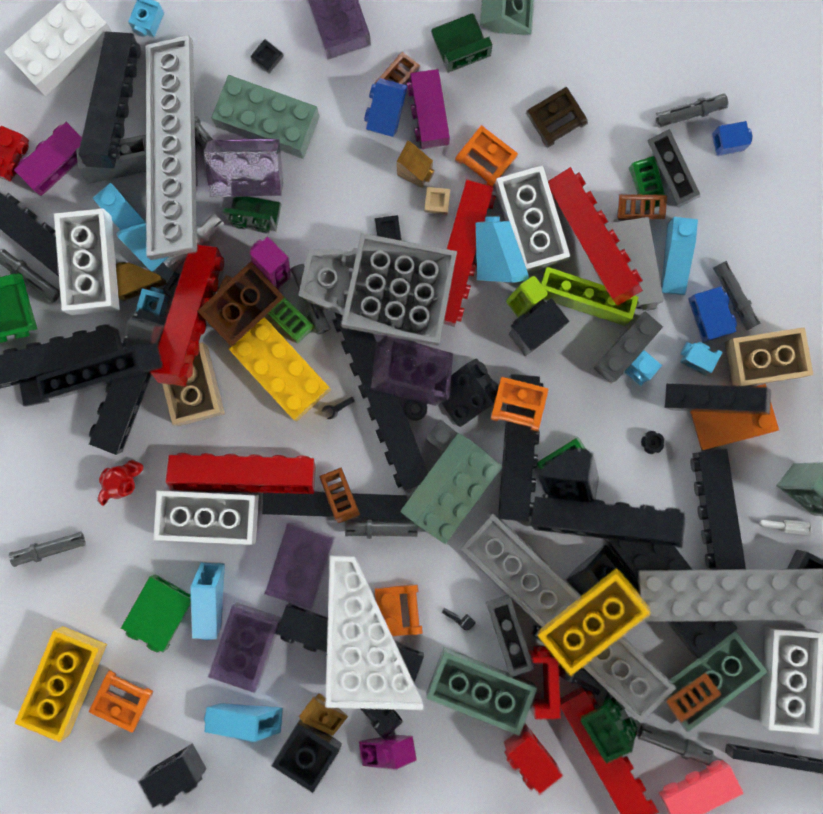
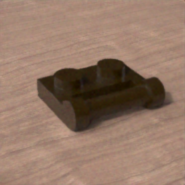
(551, 111)

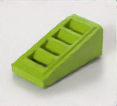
(526, 296)

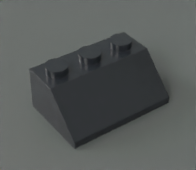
(571, 475)
(597, 568)

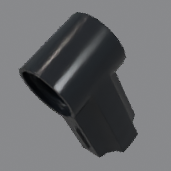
(582, 678)
(383, 720)

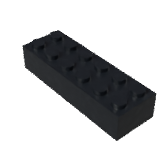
(696, 635)

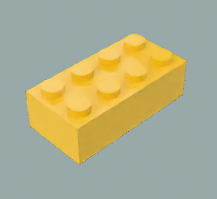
(280, 369)
(594, 622)
(60, 683)

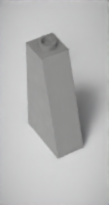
(637, 241)

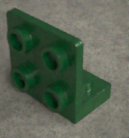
(461, 42)
(253, 213)
(611, 729)

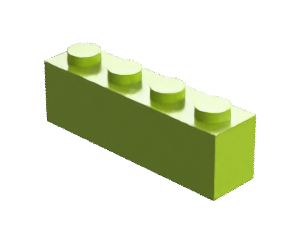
(586, 297)

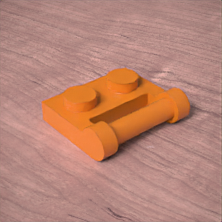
(491, 150)
(523, 396)
(390, 606)
(116, 708)

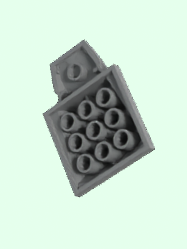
(383, 287)

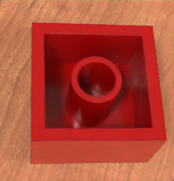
(532, 759)

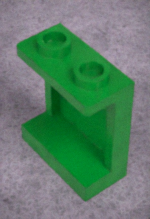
(15, 308)
(157, 613)

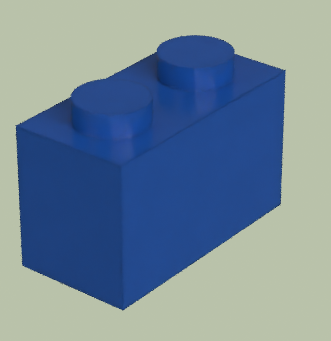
(385, 107)
(712, 314)

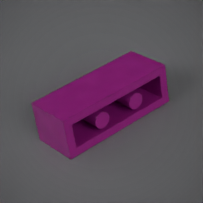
(428, 109)
(50, 159)
(271, 261)

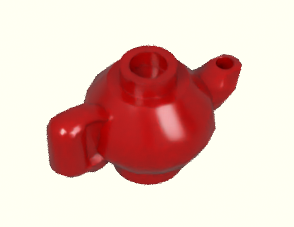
(118, 481)

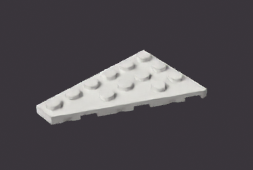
(361, 652)

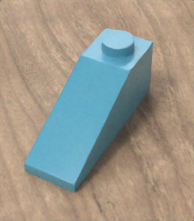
(118, 207)
(678, 254)

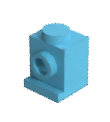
(152, 20)
(150, 296)
(700, 357)
(643, 368)

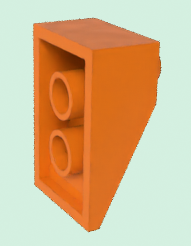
(725, 428)

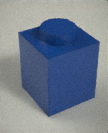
(732, 138)

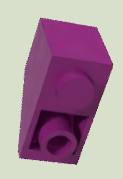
(388, 753)

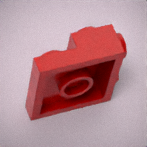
(12, 148)

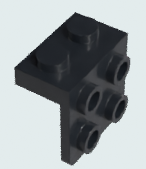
(470, 392)

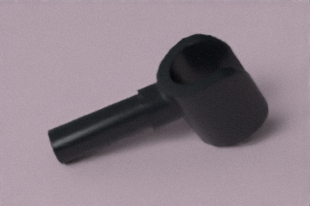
(338, 407)
(465, 623)

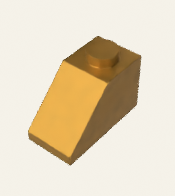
(414, 165)
(134, 278)

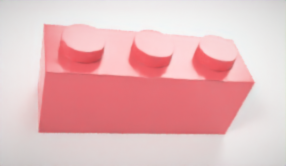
(701, 790)

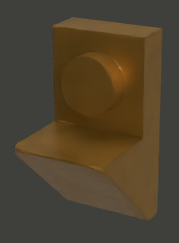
(321, 717)

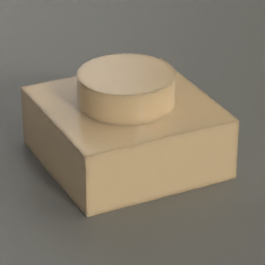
(437, 200)

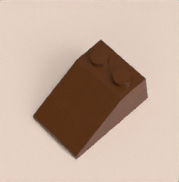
(240, 304)

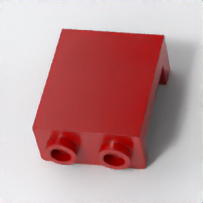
(549, 705)

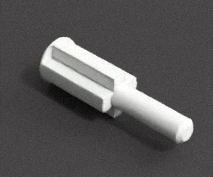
(789, 526)

